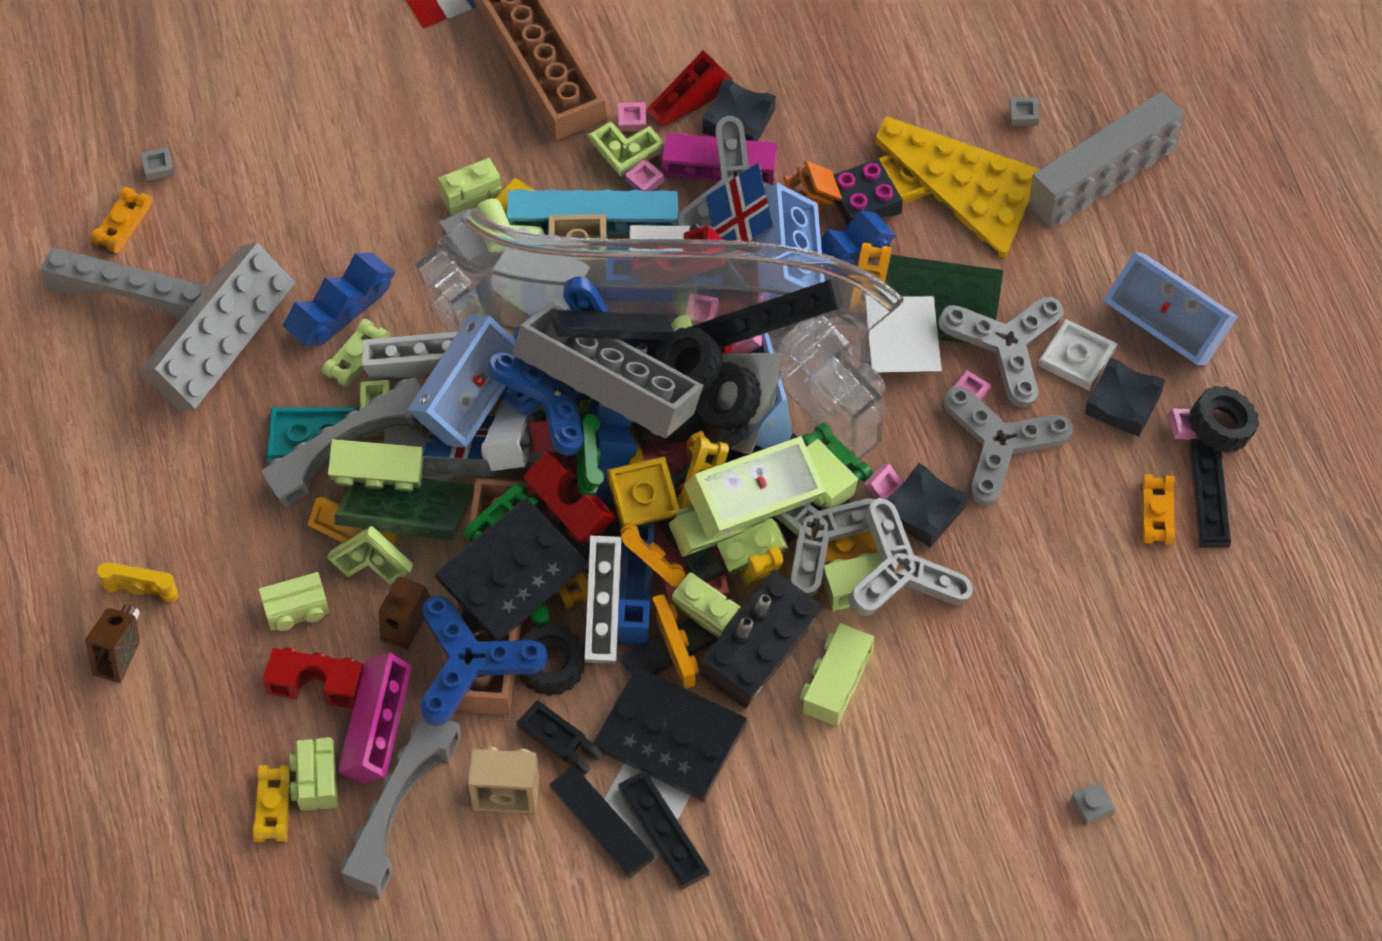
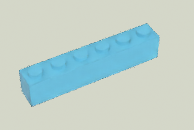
(620, 207)

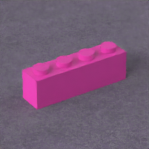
(698, 157)
(375, 719)

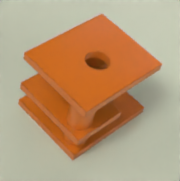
(815, 184)

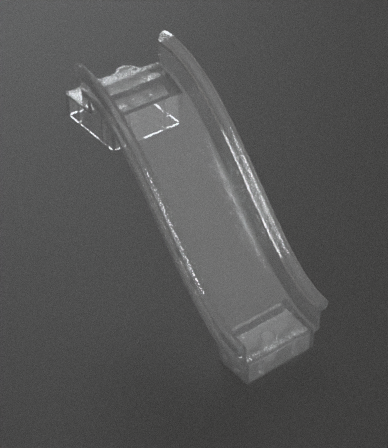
(823, 359)

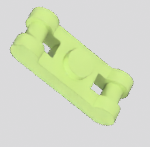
(351, 354)

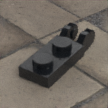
(558, 736)

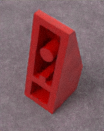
(690, 90)

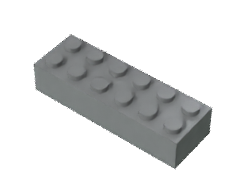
(1106, 160)
(217, 327)
(610, 374)

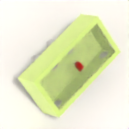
(754, 488)

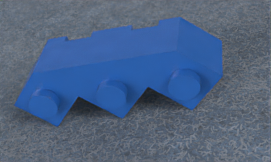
(847, 244)
(339, 300)
(614, 443)

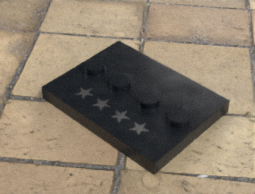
(511, 570)
(670, 733)

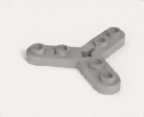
(732, 158)
(1013, 359)
(995, 458)
(833, 524)
(918, 572)

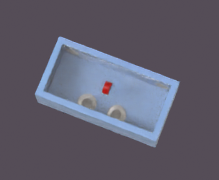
(1170, 308)
(459, 388)

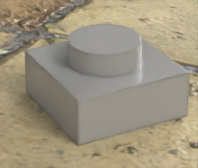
(1024, 111)
(157, 164)
(1093, 803)

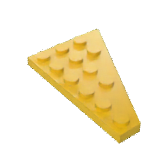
(978, 185)

